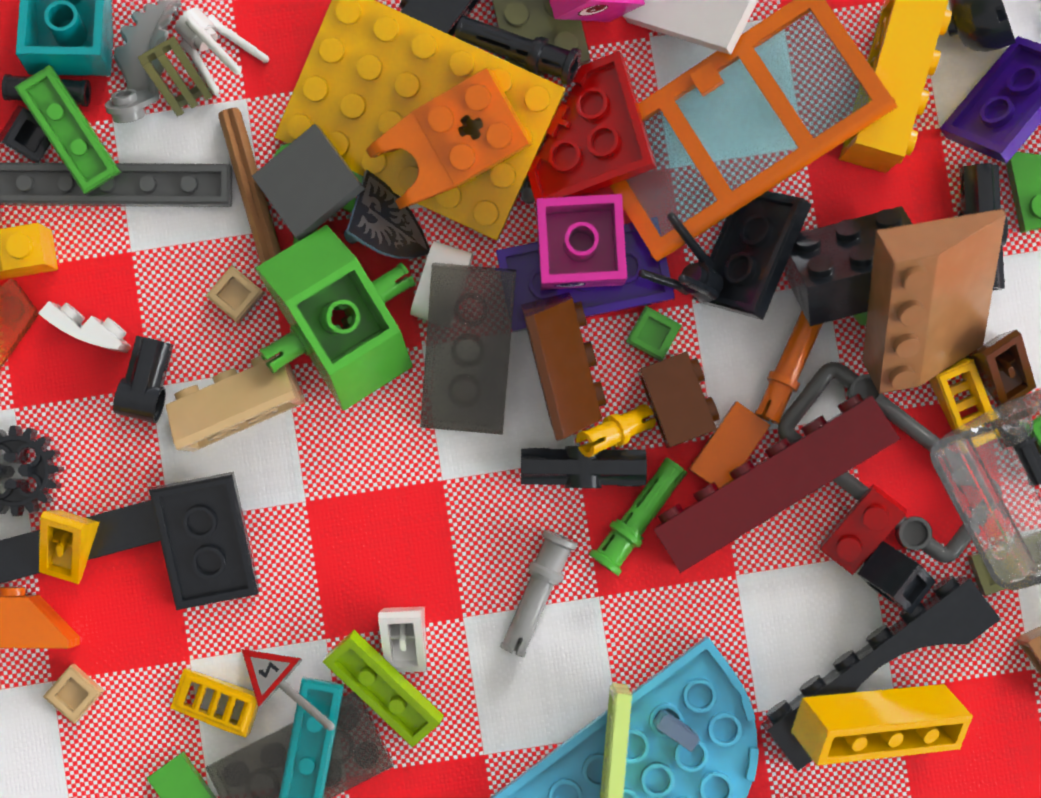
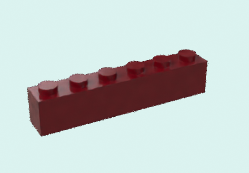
(776, 482)

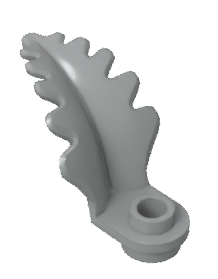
(150, 31)

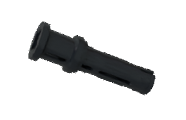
(536, 53)

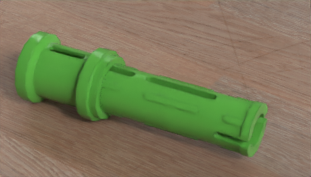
(627, 532)

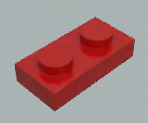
(863, 529)

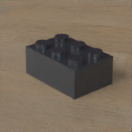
(834, 265)

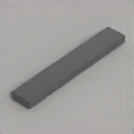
(136, 186)

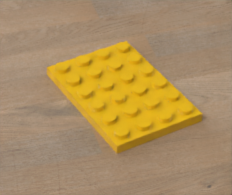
(380, 66)

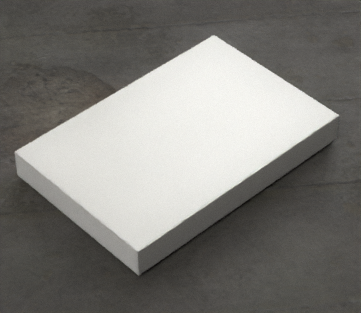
(701, 22)

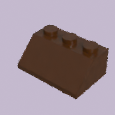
(564, 363)

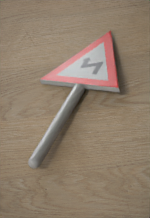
(269, 673)

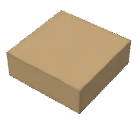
(235, 294)
(74, 693)

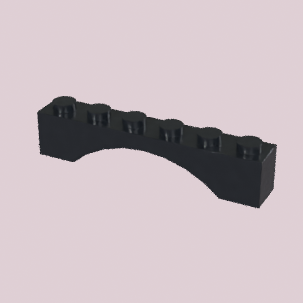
(950, 616)

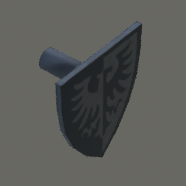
(382, 225)

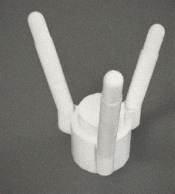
(200, 33)

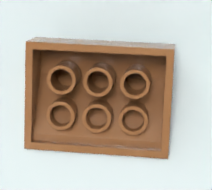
(929, 297)

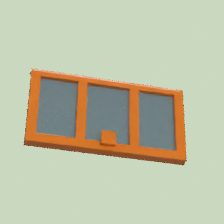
(750, 121)

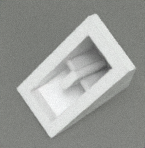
(404, 638)

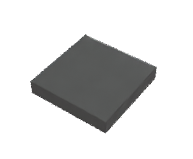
(308, 182)

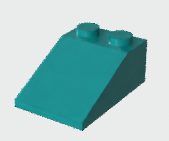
(67, 35)

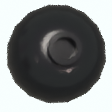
(980, 24)

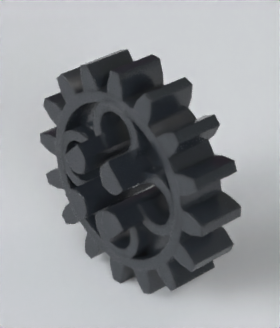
(41, 469)

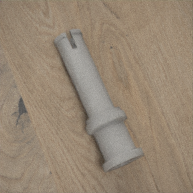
(545, 573)

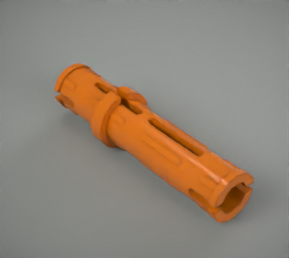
(786, 375)

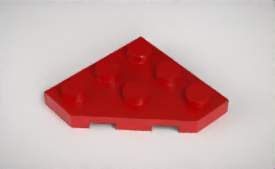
(594, 135)

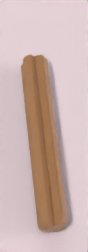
(252, 196)

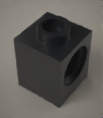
(896, 577)

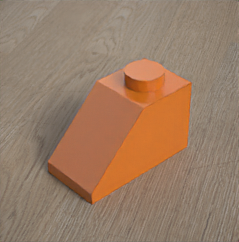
(32, 622)

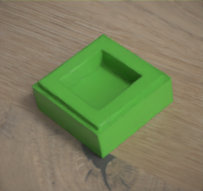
(653, 333)

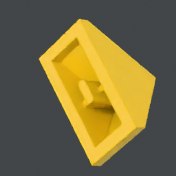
(65, 544)

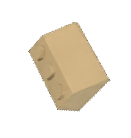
(231, 404)

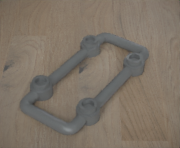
(910, 532)

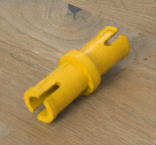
(615, 430)

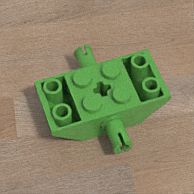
(326, 276)

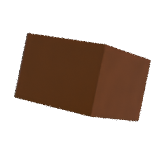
(1004, 367)

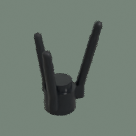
(696, 278)

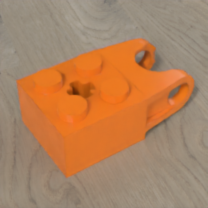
(438, 139)

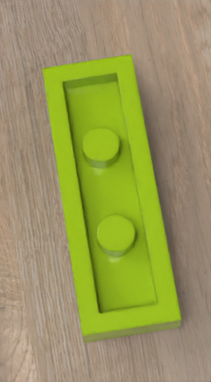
(383, 688)

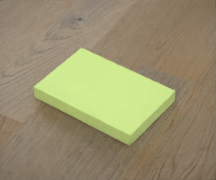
(616, 741)

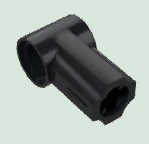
(142, 391)

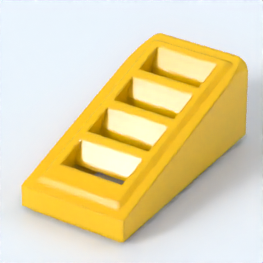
(971, 382)
(239, 727)

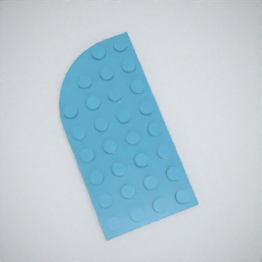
(697, 691)

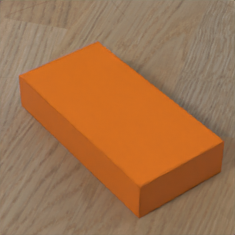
(729, 445)

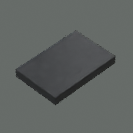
(755, 251)
(204, 540)

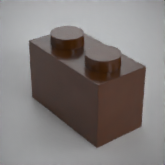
(678, 399)

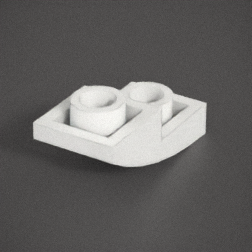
(94, 331)

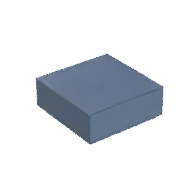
(676, 730)

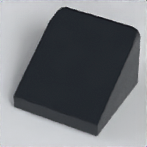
(25, 135)

